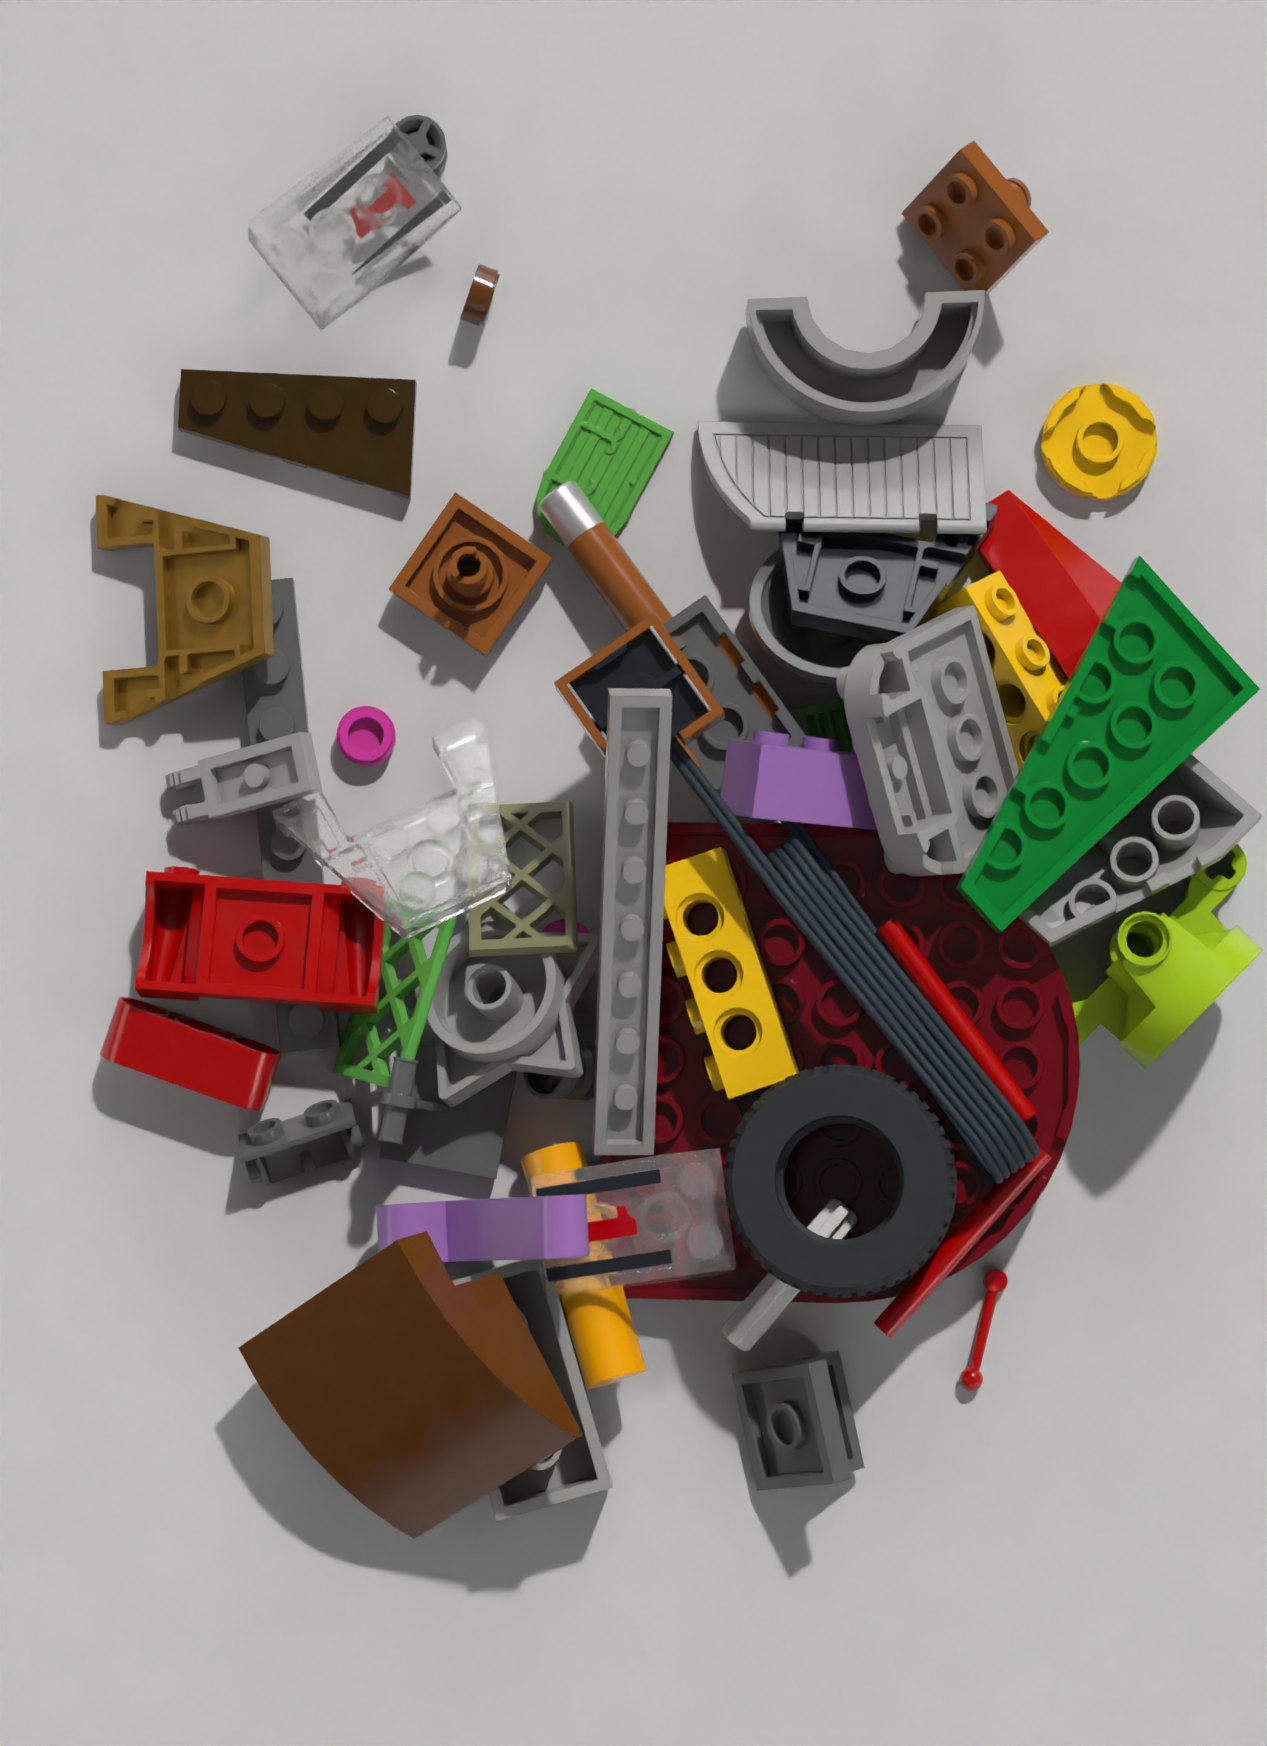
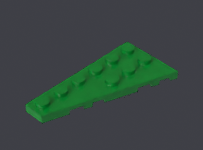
(1124, 722)

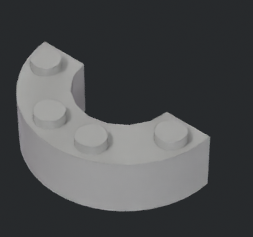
(862, 385)

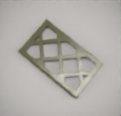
(524, 937)

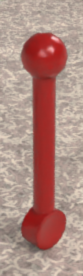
(994, 1282)

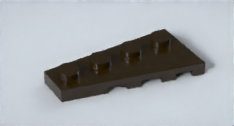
(319, 422)

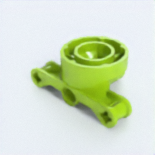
(1189, 967)

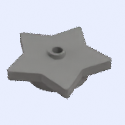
(505, 1012)

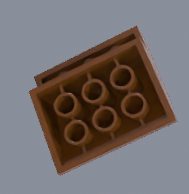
(413, 1386)

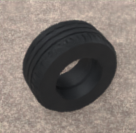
(759, 1163)

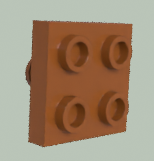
(976, 220)
(471, 574)

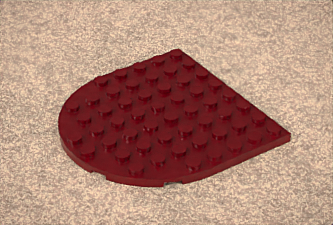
(999, 979)

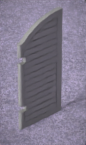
(848, 475)

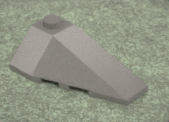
(1164, 839)

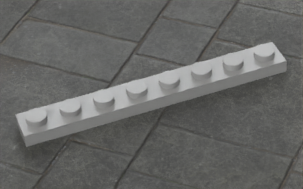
(631, 920)

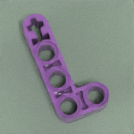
(492, 1227)

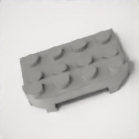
(929, 742)

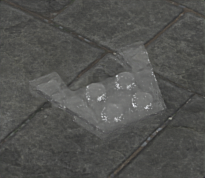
(425, 859)

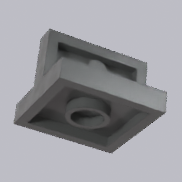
(798, 1422)

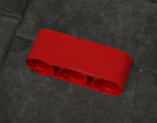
(190, 1053)

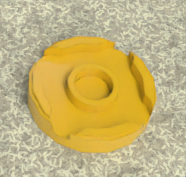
(1098, 441)

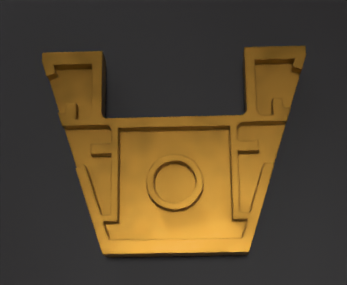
(208, 604)

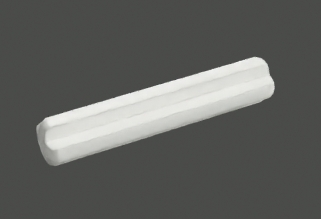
(772, 1295)

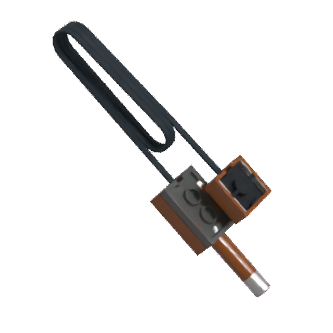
(726, 697)

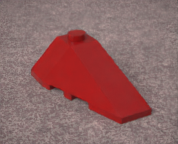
(1051, 576)

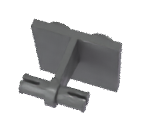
(430, 1133)

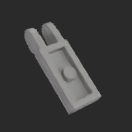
(249, 778)

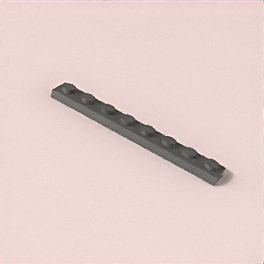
(276, 709)

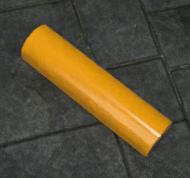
(595, 1319)

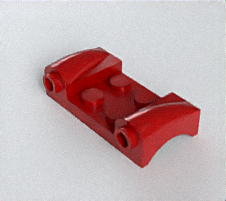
(259, 942)

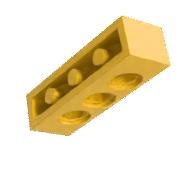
(1019, 659)
(770, 1057)

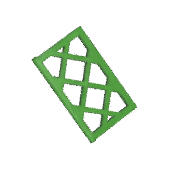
(408, 1030)

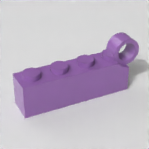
(794, 782)

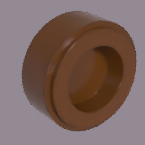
(480, 295)

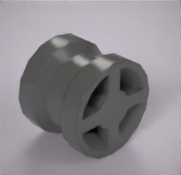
(427, 139)

